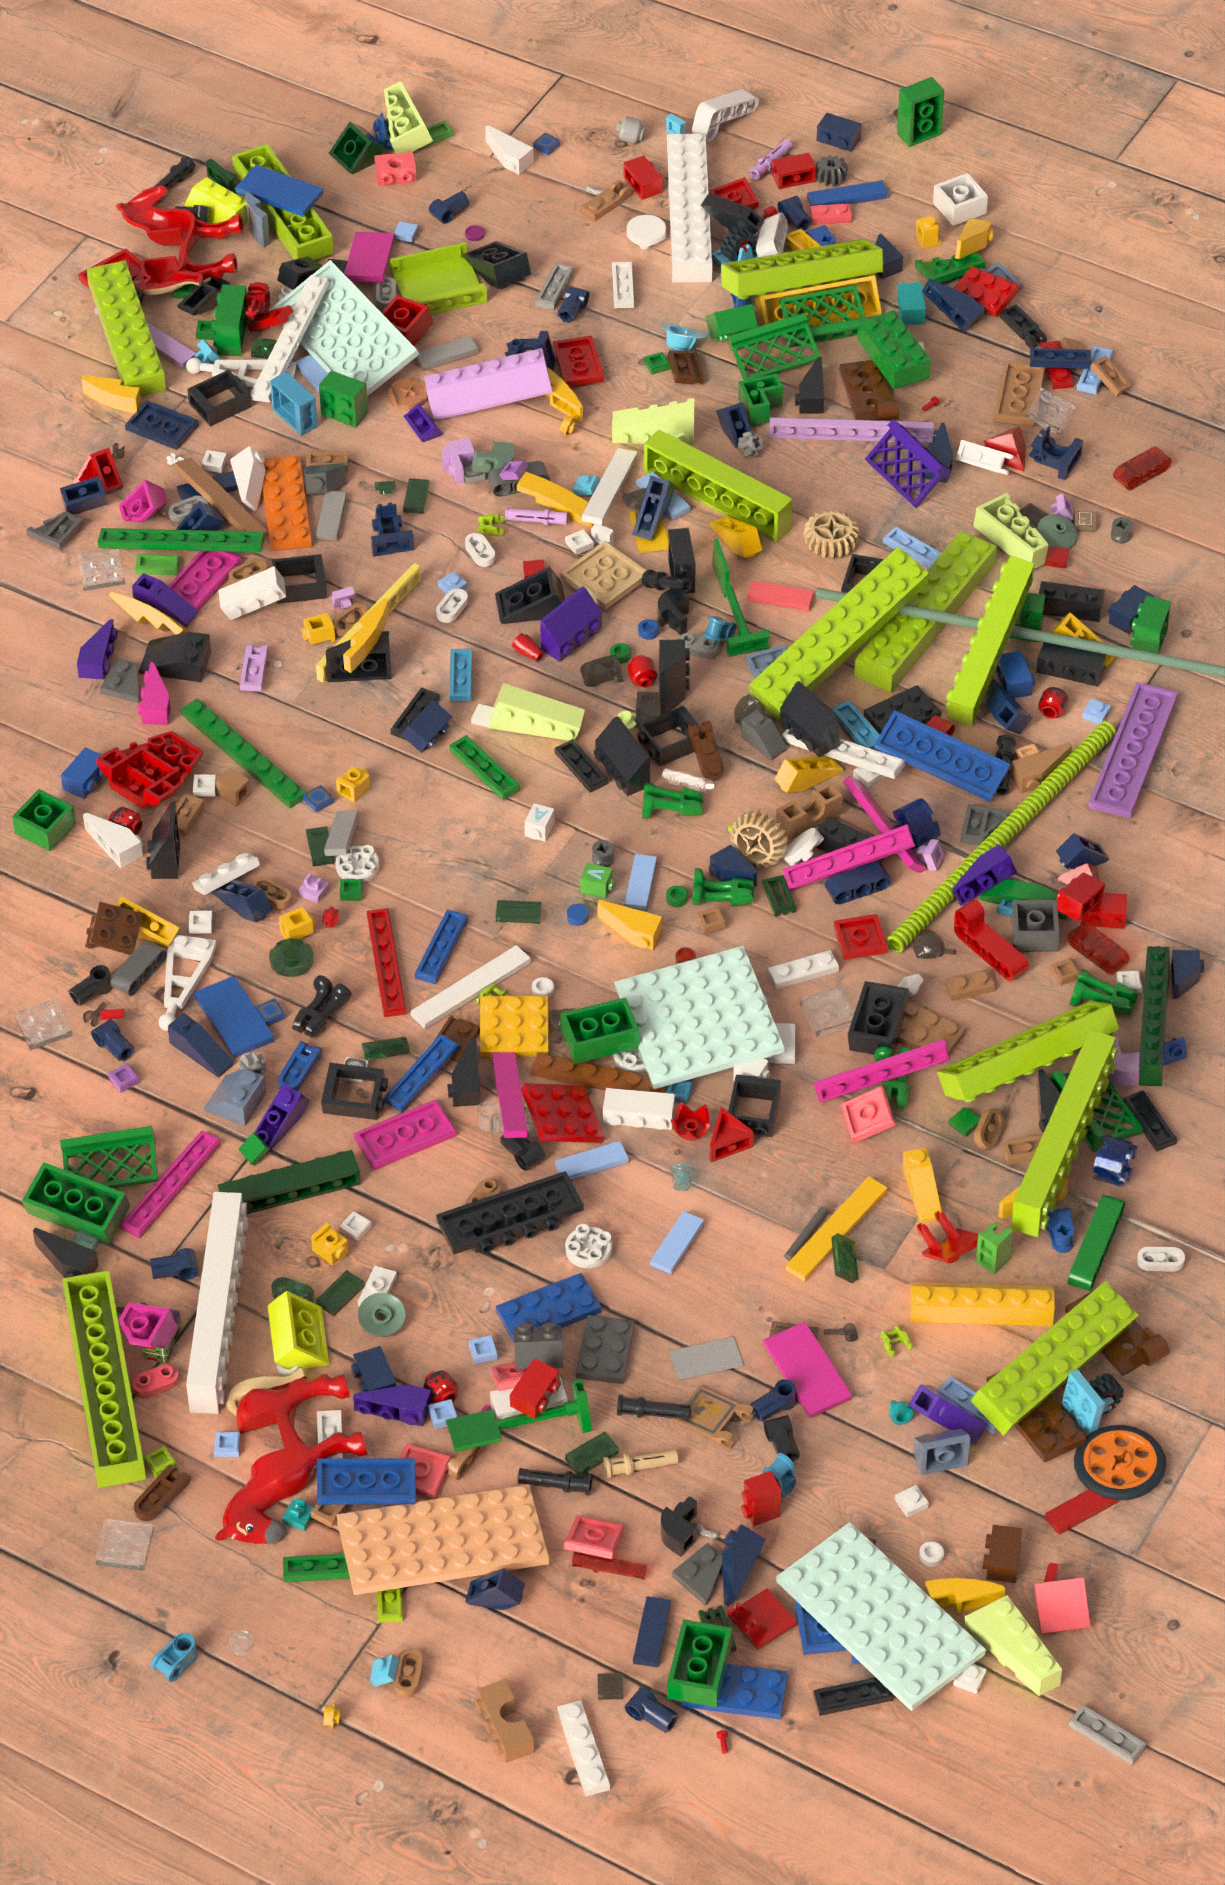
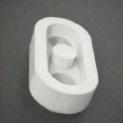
(480, 549)
(451, 605)
(1160, 1259)

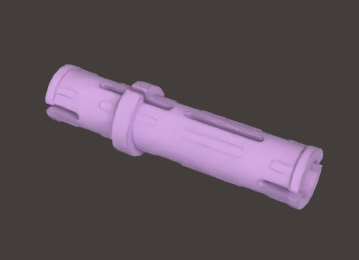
(765, 163)
(536, 516)

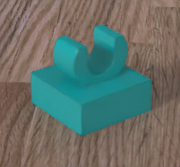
(298, 1514)

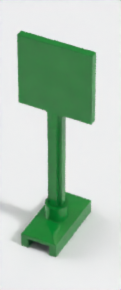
(746, 641)
(484, 1429)

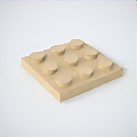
(605, 574)

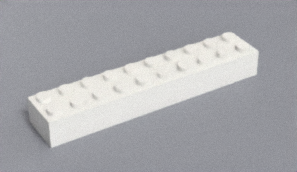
(688, 220)
(216, 1303)

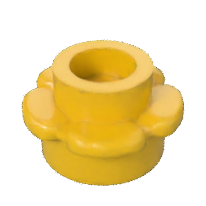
(567, 425)
(331, 1715)

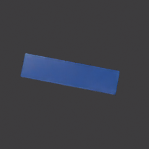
(848, 194)
(441, 946)
(421, 1073)

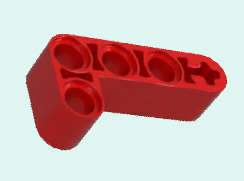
(987, 943)

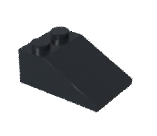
(499, 264)
(530, 598)
(179, 656)
(374, 667)
(165, 846)
(877, 1018)

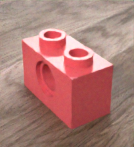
(395, 168)

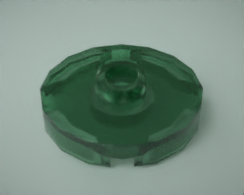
(291, 957)

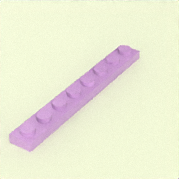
(844, 429)

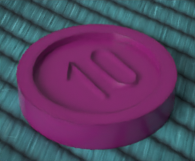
(474, 233)

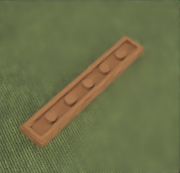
(217, 496)

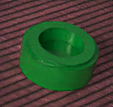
(623, 652)
(677, 896)

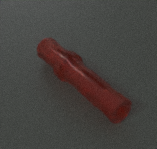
(607, 1565)

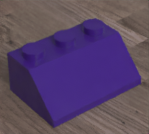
(570, 625)

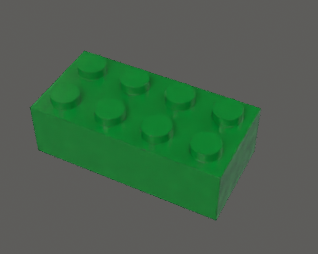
(894, 349)
(76, 1202)

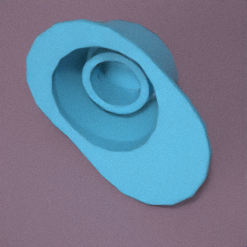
(682, 338)

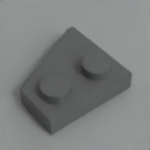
(57, 530)
(122, 681)
(980, 823)
(700, 1572)

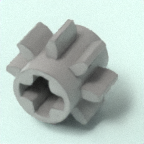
(750, 444)
(252, 1062)

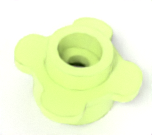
(628, 719)

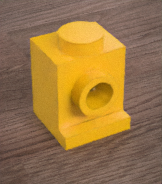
(927, 232)
(318, 629)
(356, 780)
(296, 924)
(329, 1244)

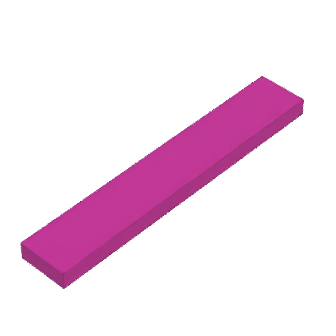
(880, 820)
(849, 857)
(881, 1071)
(509, 1095)
(170, 1184)

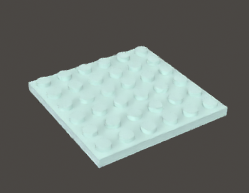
(700, 1017)

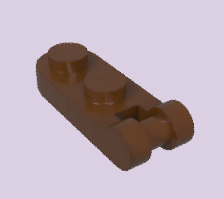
(706, 751)
(160, 1493)

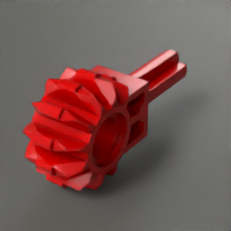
(257, 299)

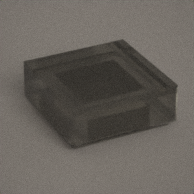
(610, 1686)

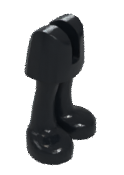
(313, 1021)

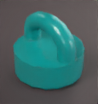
(900, 1412)

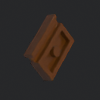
(685, 367)
(460, 1032)

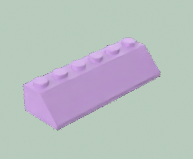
(488, 384)

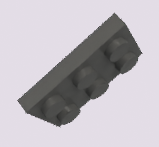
(605, 1349)

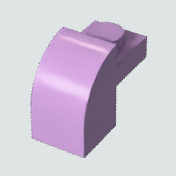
(455, 455)
(1126, 1068)

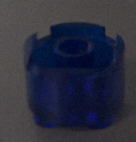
(920, 822)
(1114, 1161)

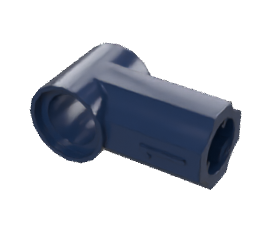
(445, 210)
(793, 210)
(574, 300)
(110, 1037)
(181, 1264)
(775, 1400)
(645, 1706)

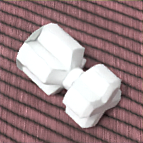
(173, 458)

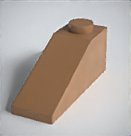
(1033, 769)

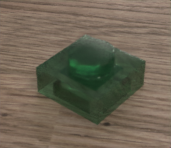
(385, 487)

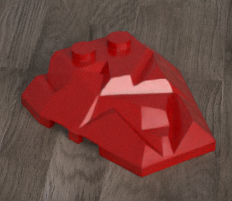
(151, 770)

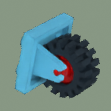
(736, 246)
(1090, 1399)

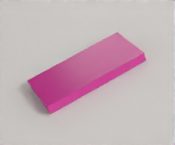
(369, 256)
(204, 576)
(404, 1134)
(809, 1368)

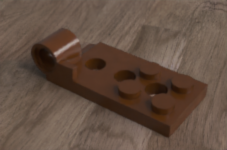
(885, 405)
(1147, 1346)
(1055, 1420)

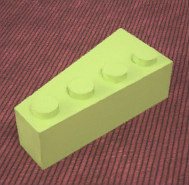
(405, 123)
(638, 425)
(1010, 530)
(534, 714)
(1015, 1644)

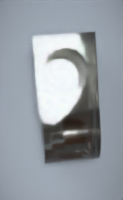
(601, 671)

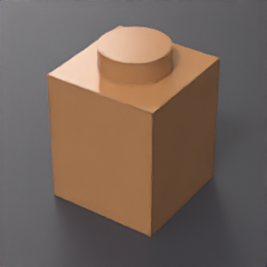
(232, 787)

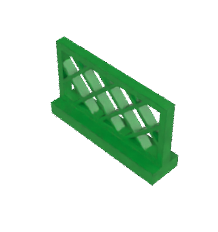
(831, 330)
(772, 332)
(1094, 1132)
(111, 1143)

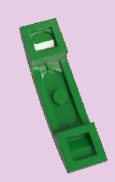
(1019, 890)

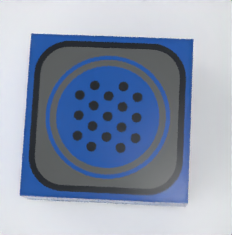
(546, 143)
(318, 798)
(270, 1011)

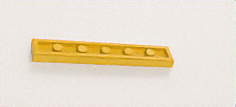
(841, 1222)

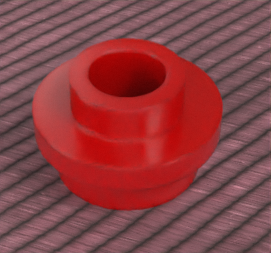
(330, 917)

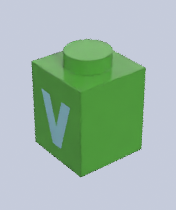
(596, 880)

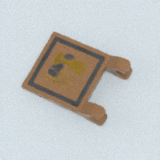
(712, 1413)

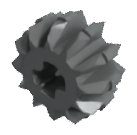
(831, 170)

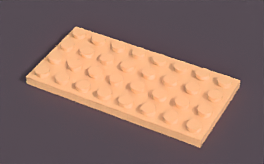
(442, 1539)

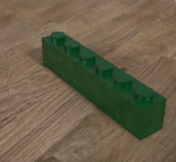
(296, 1181)

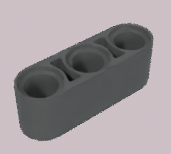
(508, 487)
(138, 968)

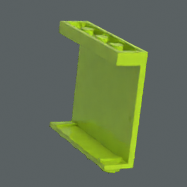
(439, 279)

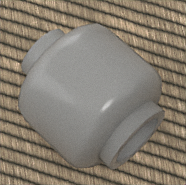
(630, 130)

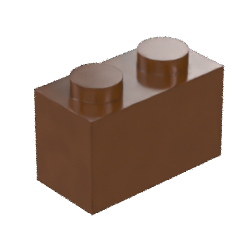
(1003, 1553)

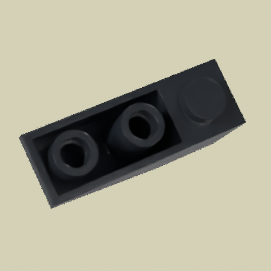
(731, 213)

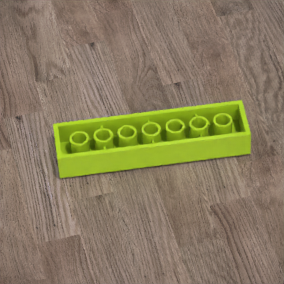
(298, 234)
(802, 268)
(126, 327)
(718, 485)
(990, 640)
(1026, 1051)
(1051, 1358)

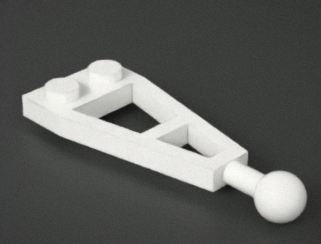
(194, 366)
(187, 948)

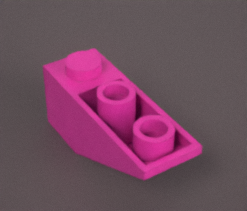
(156, 699)

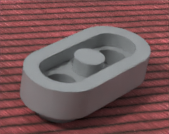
(385, 292)
(180, 510)
(700, 645)

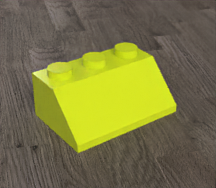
(221, 200)
(297, 1332)

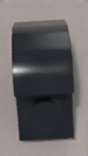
(672, 609)
(675, 1526)

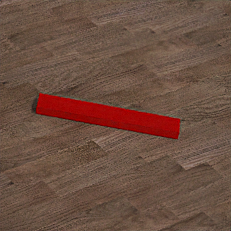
(386, 962)

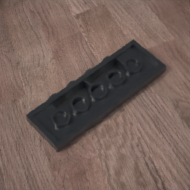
(510, 1215)

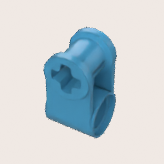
(719, 629)
(783, 1472)
(172, 1659)

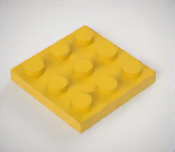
(514, 1025)

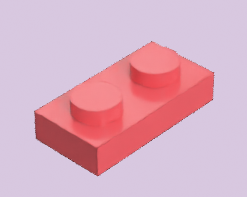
(830, 214)

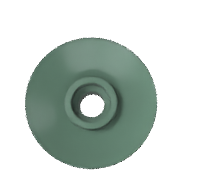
(1060, 538)
(381, 1305)

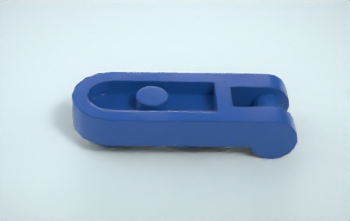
(299, 1065)

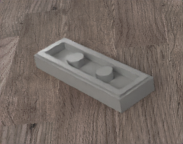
(554, 286)
(446, 353)
(331, 515)
(341, 833)
(1107, 1734)

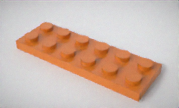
(285, 504)

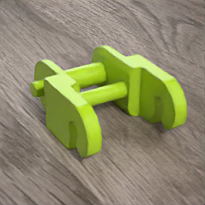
(490, 529)
(488, 992)
(902, 1336)

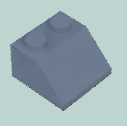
(237, 1096)
(941, 1451)

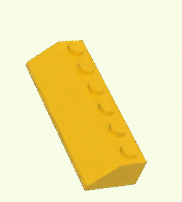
(770, 311)
(981, 1303)

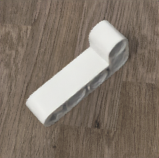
(722, 109)
(772, 235)

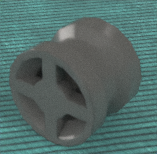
(1121, 530)
(603, 853)

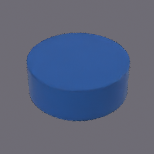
(648, 629)
(577, 914)

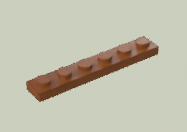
(590, 1074)

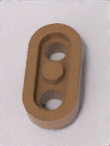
(246, 570)
(347, 618)
(277, 894)
(989, 1129)
(483, 1190)
(463, 1461)
(408, 1674)

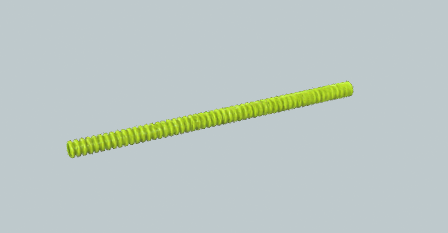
(1004, 833)

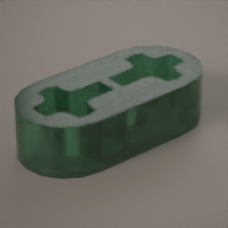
(293, 1287)

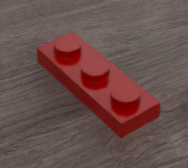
(270, 319)
(1059, 377)

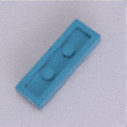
(460, 675)
(856, 725)

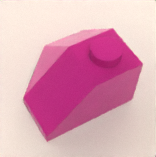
(143, 502)
(148, 1325)

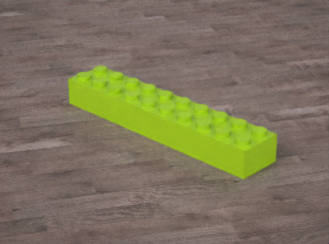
(841, 630)
(906, 637)
(1064, 1133)
(103, 1379)

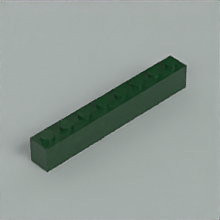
(1154, 1016)

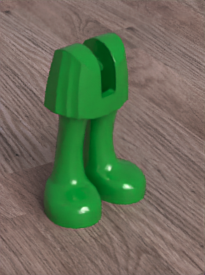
(686, 802)
(736, 891)
(1120, 996)
(894, 1087)

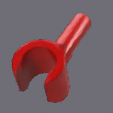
(770, 211)

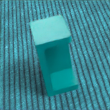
(911, 303)

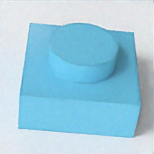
(674, 124)
(586, 485)
(384, 1670)

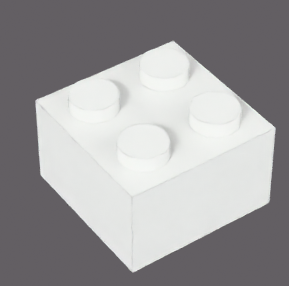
(960, 199)

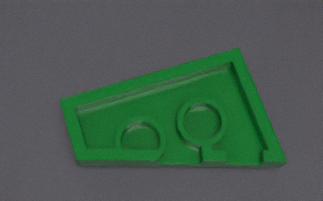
(948, 269)

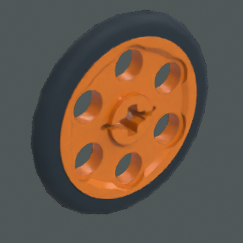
(1137, 1441)

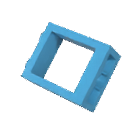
(293, 403)

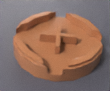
(407, 393)

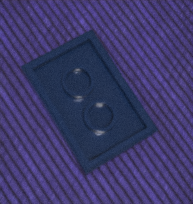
(161, 425)

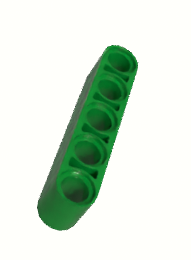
(1096, 1242)

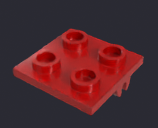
(956, 1243)
(762, 1618)

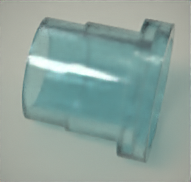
(682, 1176)

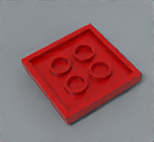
(562, 1113)

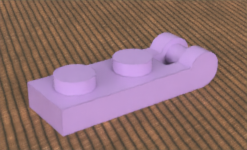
(253, 668)

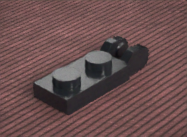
(1023, 325)

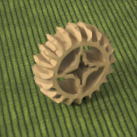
(843, 530)
(758, 838)

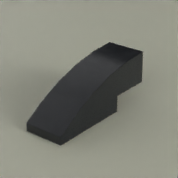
(202, 297)

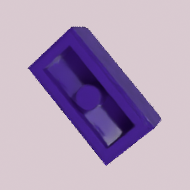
(422, 423)

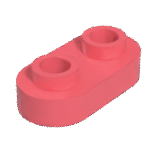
(156, 1381)

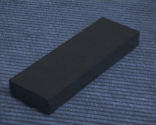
(415, 707)
(581, 765)
(1151, 1121)
(851, 1696)

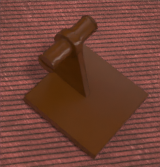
(114, 928)

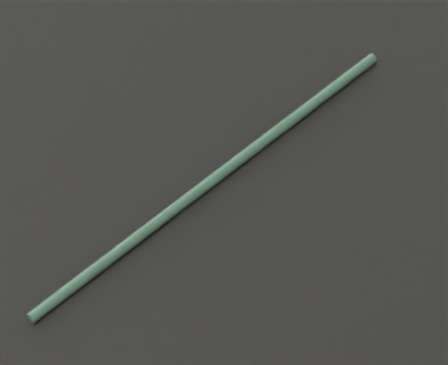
(1051, 638)

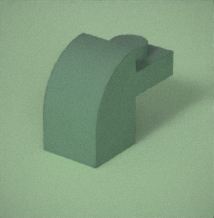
(497, 458)

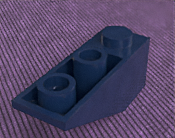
(942, 450)
(1006, 708)

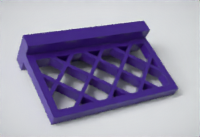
(914, 448)

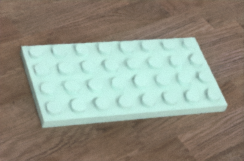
(351, 333)
(880, 1616)

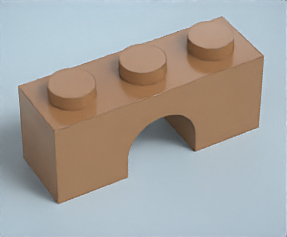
(795, 820)
(511, 1739)

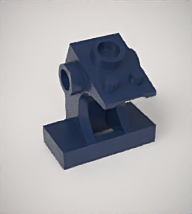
(543, 341)
(1048, 453)
(387, 522)

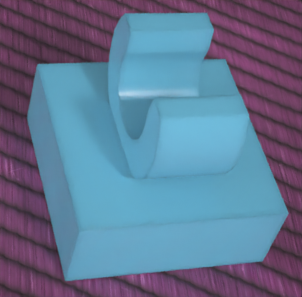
(207, 353)

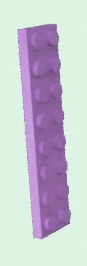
(1133, 750)

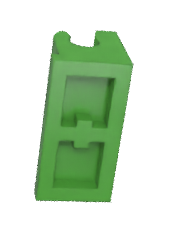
(994, 1248)

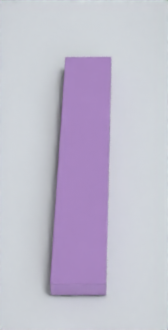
(169, 347)

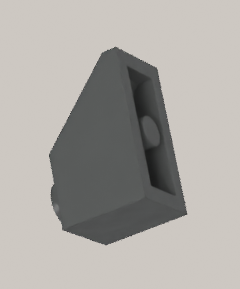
(324, 477)
(763, 735)

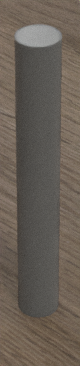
(806, 1233)

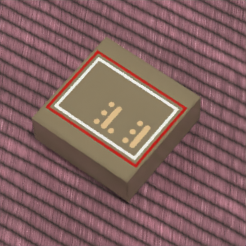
(1085, 521)

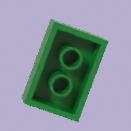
(920, 111)
(230, 320)
(600, 1030)
(699, 1663)

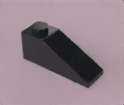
(811, 390)
(465, 1078)
(1047, 1098)
(65, 1255)

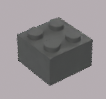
(1035, 925)
(540, 1343)

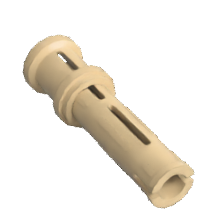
(629, 1464)

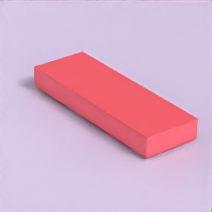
(780, 595)

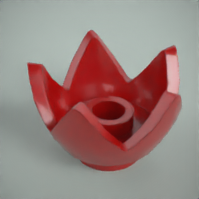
(689, 1119)

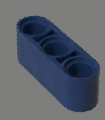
(858, 883)

